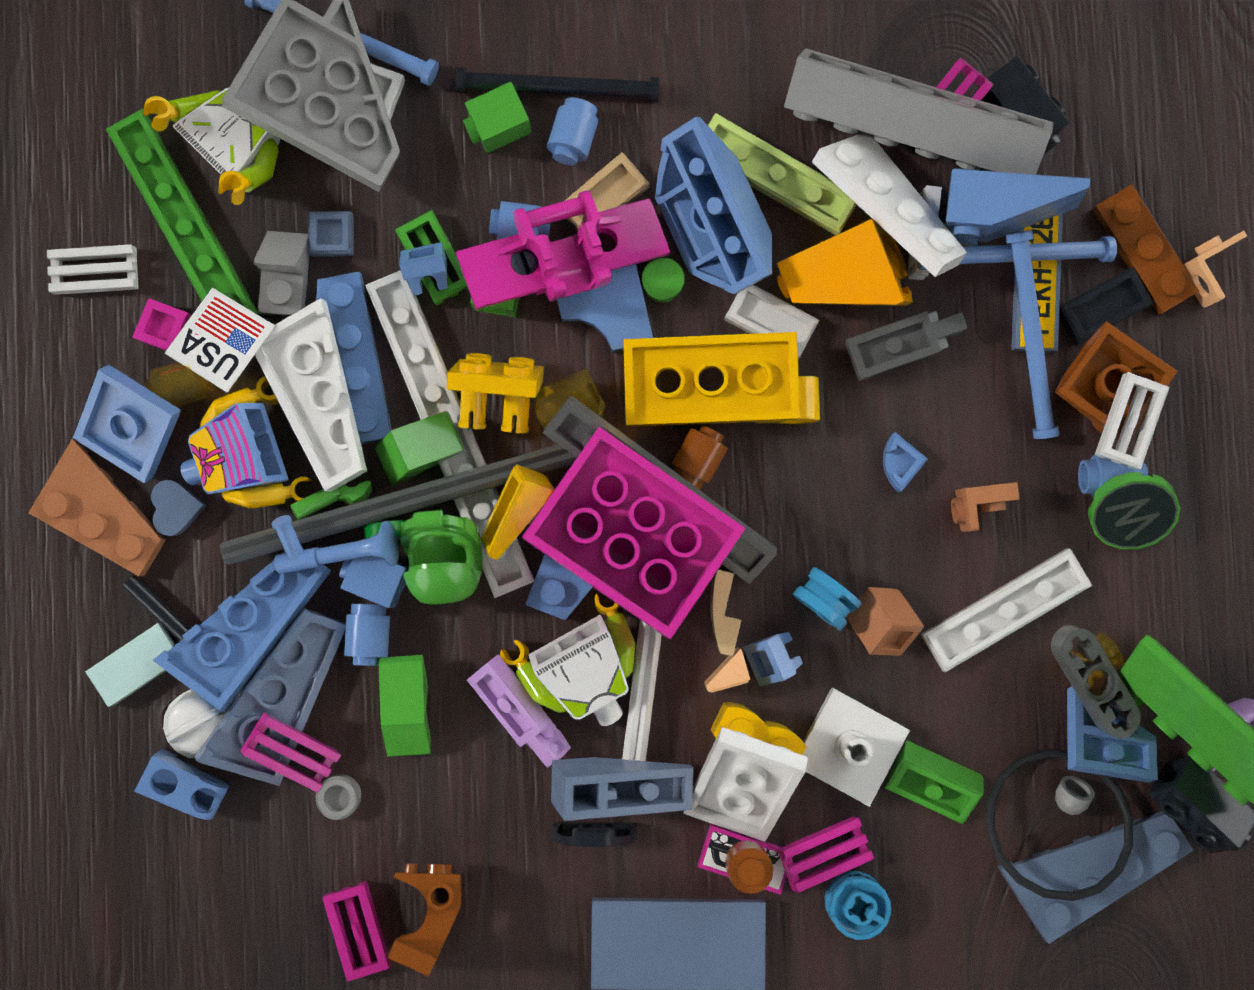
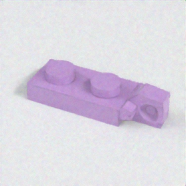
(517, 710)

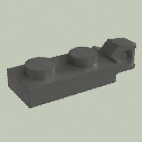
(901, 343)

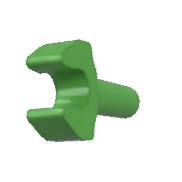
(324, 498)

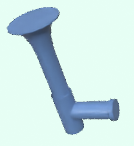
(382, 544)

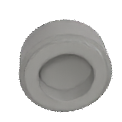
(338, 797)

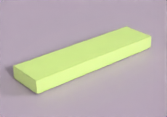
(786, 178)

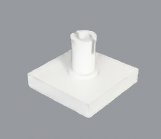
(852, 746)

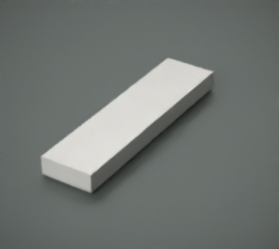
(1006, 609)

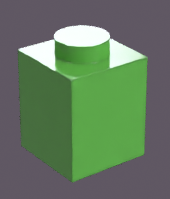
(496, 118)

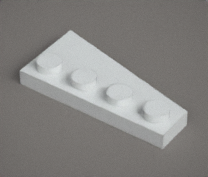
(887, 196)

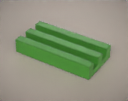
(416, 225)

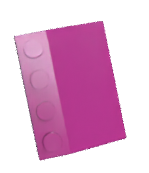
(633, 533)

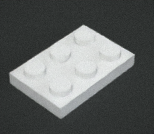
(745, 784)

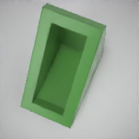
(418, 447)

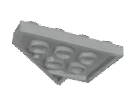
(317, 91)

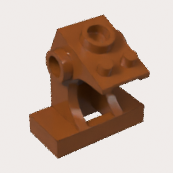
(423, 946)

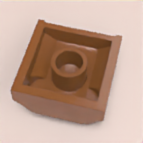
(1098, 369)

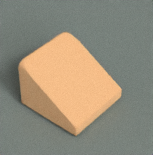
(729, 673)

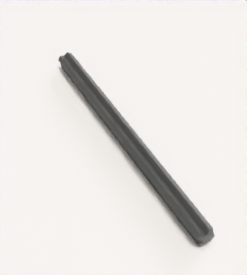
(395, 503)

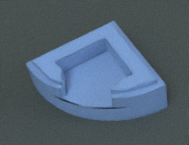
(901, 461)

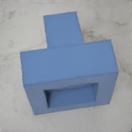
(423, 262)
(770, 659)

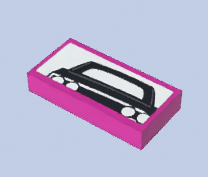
(719, 842)

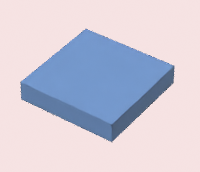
(126, 423)

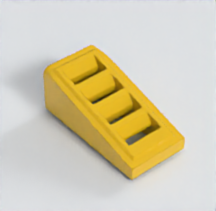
(517, 505)

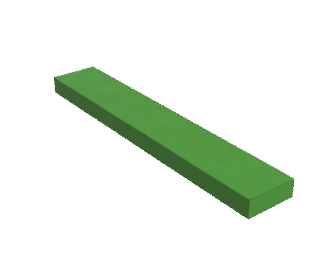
(176, 209)

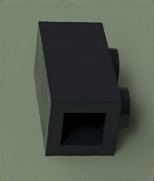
(1020, 90)
(1202, 806)

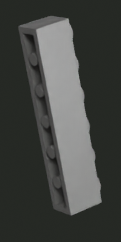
(916, 115)

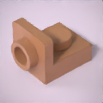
(989, 499)

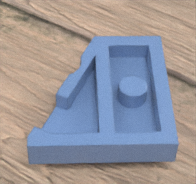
(1103, 754)

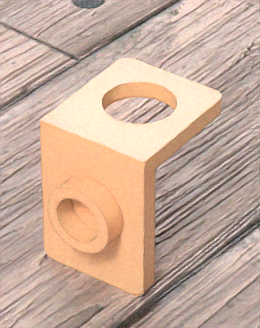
(1198, 267)

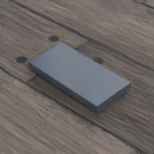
(678, 944)

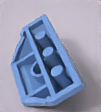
(712, 209)

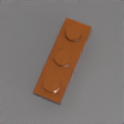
(1145, 248)

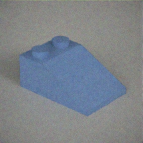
(999, 203)

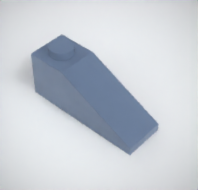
(619, 787)

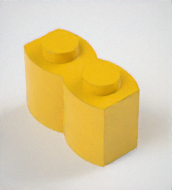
(744, 720)

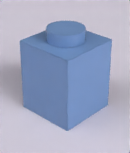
(374, 579)

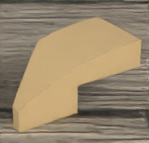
(724, 627)

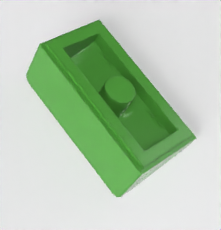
(935, 782)

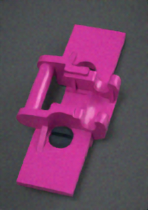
(566, 266)

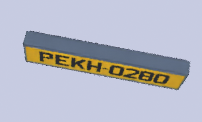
(1047, 286)

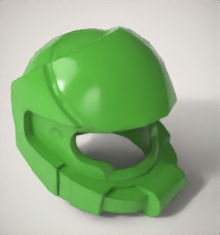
(442, 557)

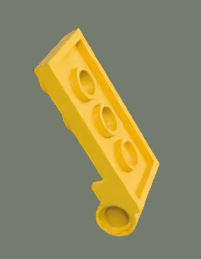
(757, 385)

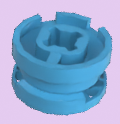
(827, 598)
(857, 905)

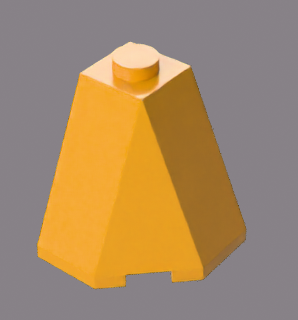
(847, 269)

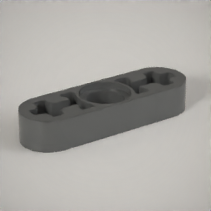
(1112, 690)

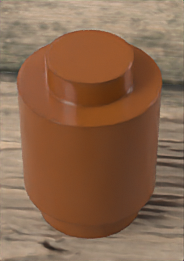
(700, 456)
(749, 867)

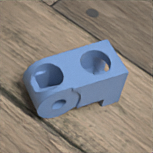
(182, 786)

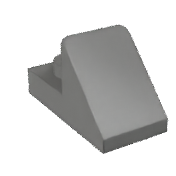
(284, 273)

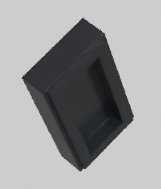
(1107, 302)

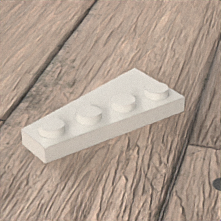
(312, 390)

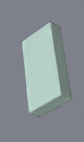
(131, 665)

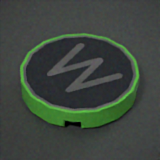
(1134, 510)

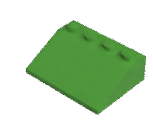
(1195, 713)

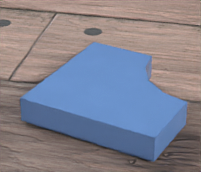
(613, 309)

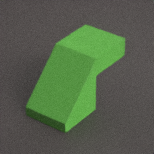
(403, 705)

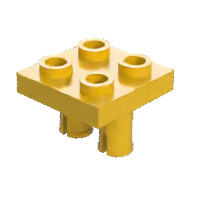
(480, 376)

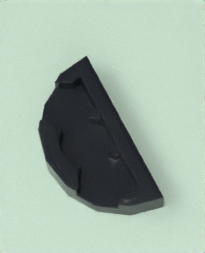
(594, 833)

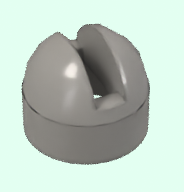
(1073, 795)

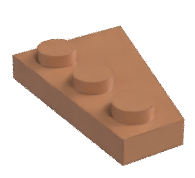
(93, 511)

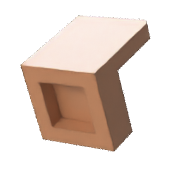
(885, 621)

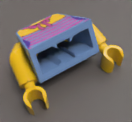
(239, 453)

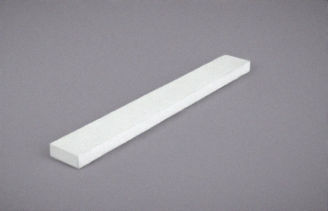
(427, 383)

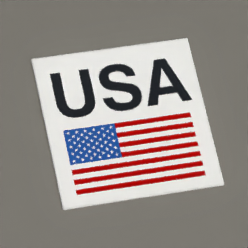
(225, 340)

